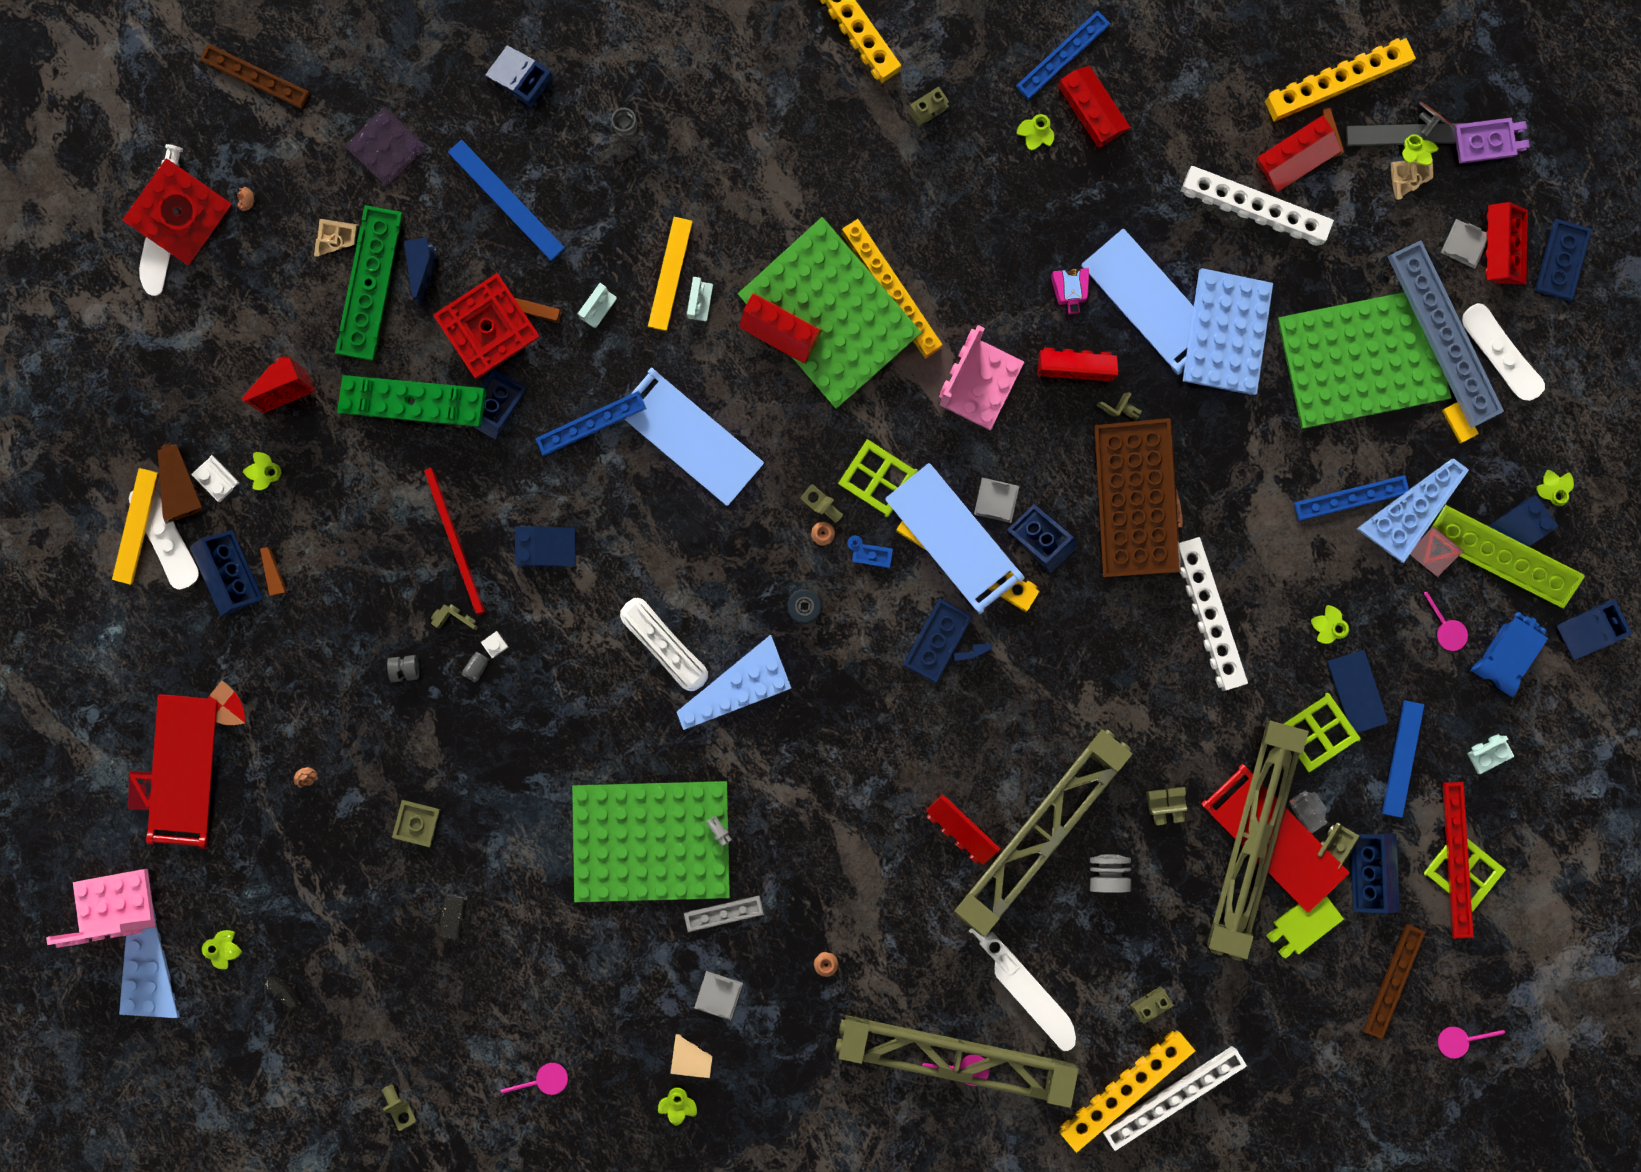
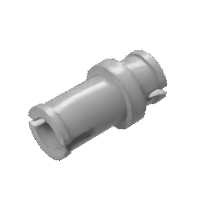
(718, 830)

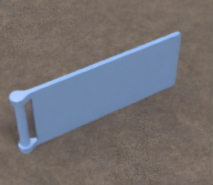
(1143, 295)
(694, 440)
(953, 536)

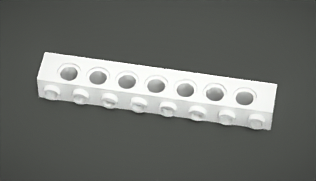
(1249, 196)
(1219, 621)
(1174, 1098)

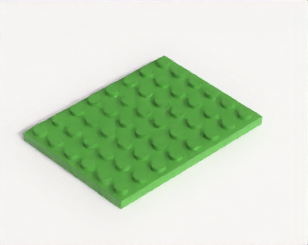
(837, 293)
(1359, 360)
(649, 842)

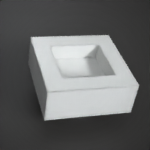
(494, 644)

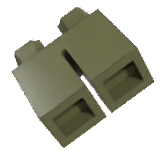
(932, 103)
(1167, 801)
(1152, 1006)

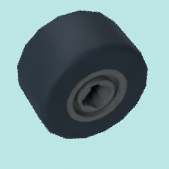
(804, 606)

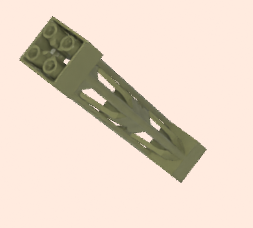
(1108, 754)
(1231, 936)
(1060, 1078)

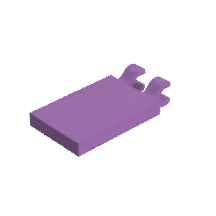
(1489, 140)

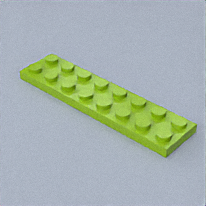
(1509, 557)

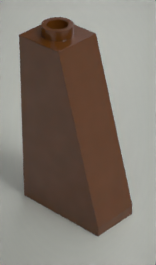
(176, 488)

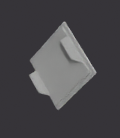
(1465, 243)
(996, 500)
(718, 995)

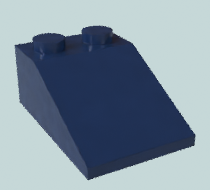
(421, 266)
(500, 402)
(1526, 522)
(1042, 538)
(544, 546)

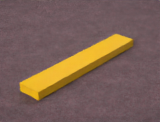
(670, 274)
(135, 526)

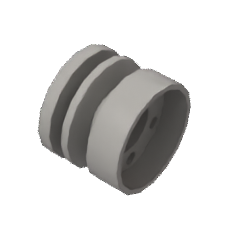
(1110, 874)

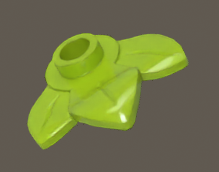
(1034, 134)
(1418, 150)
(260, 471)
(1555, 485)
(1327, 625)
(224, 949)
(677, 1108)

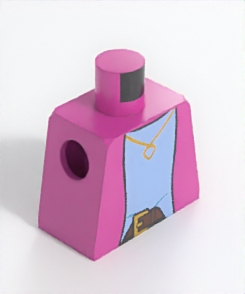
(1071, 287)

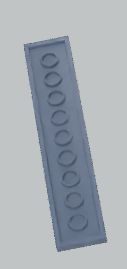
(1445, 334)

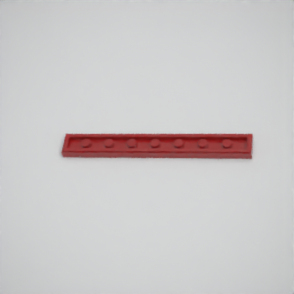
(454, 541)
(1458, 860)

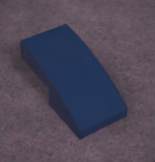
(977, 650)

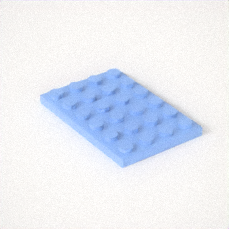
(1227, 331)

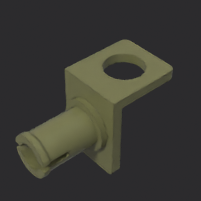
(1122, 406)
(822, 505)
(396, 1107)

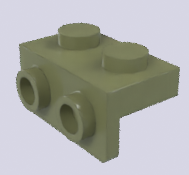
(1339, 842)

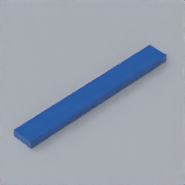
(506, 200)

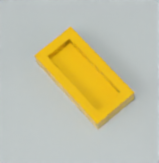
(1459, 423)

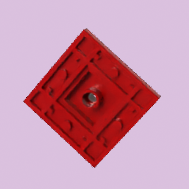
(182, 233)
(484, 307)

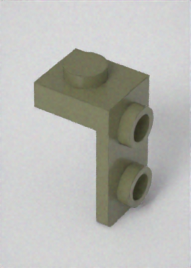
(441, 616)

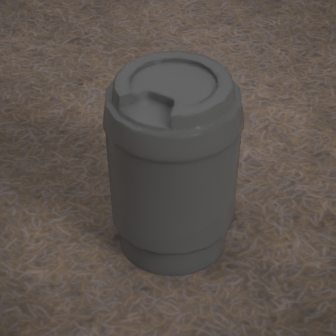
(475, 667)

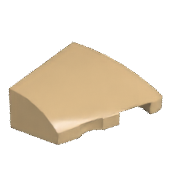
(1409, 176)
(334, 236)
(690, 1059)

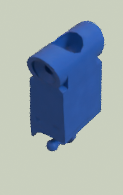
(1511, 653)

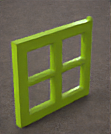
(877, 477)
(1319, 732)
(1477, 854)

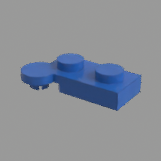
(869, 554)

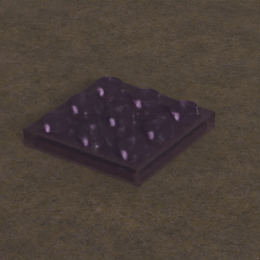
(385, 146)

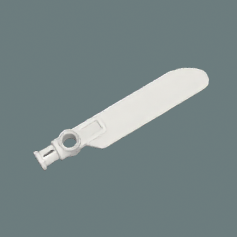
(154, 258)
(1030, 993)

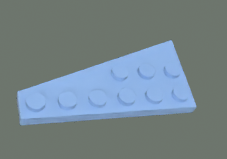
(1409, 516)
(746, 682)
(146, 977)

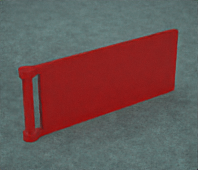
(182, 769)
(1294, 857)

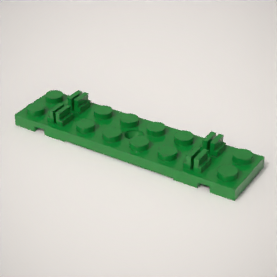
(364, 303)
(432, 401)

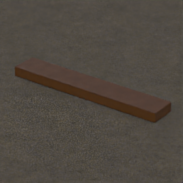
(254, 76)
(1394, 981)

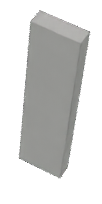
(723, 913)

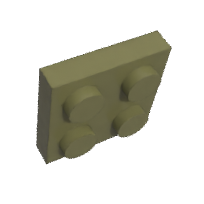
(416, 823)

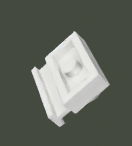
(215, 478)

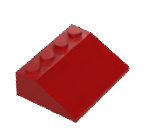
(279, 385)

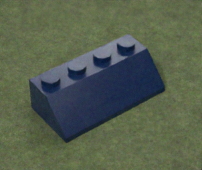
(226, 572)
(1375, 874)

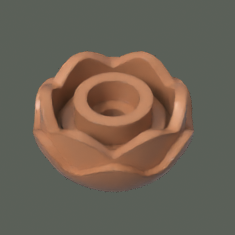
(245, 199)
(824, 539)
(305, 777)
(823, 958)

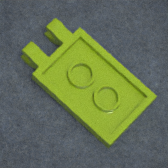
(1304, 927)

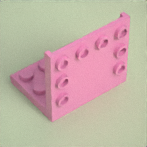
(980, 381)
(110, 906)

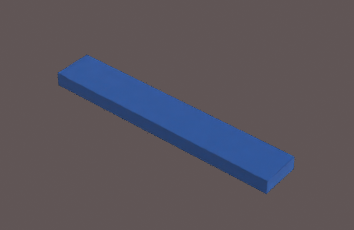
(1063, 55)
(591, 423)
(1351, 498)
(1403, 759)

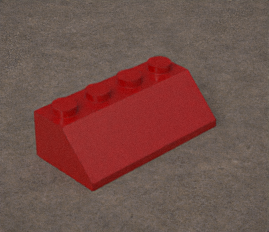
(1093, 105)
(1299, 154)
(1507, 243)
(779, 328)
(1077, 365)
(961, 828)

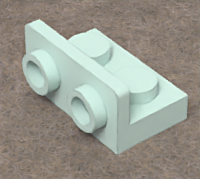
(699, 300)
(597, 306)
(1490, 754)

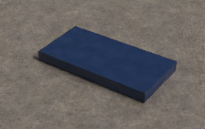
(1563, 260)
(937, 640)
(1357, 691)

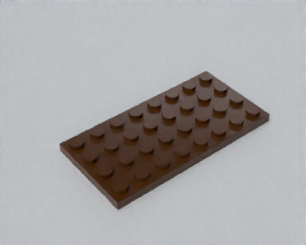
(1137, 498)

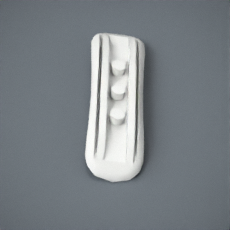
(1502, 353)
(170, 547)
(663, 644)

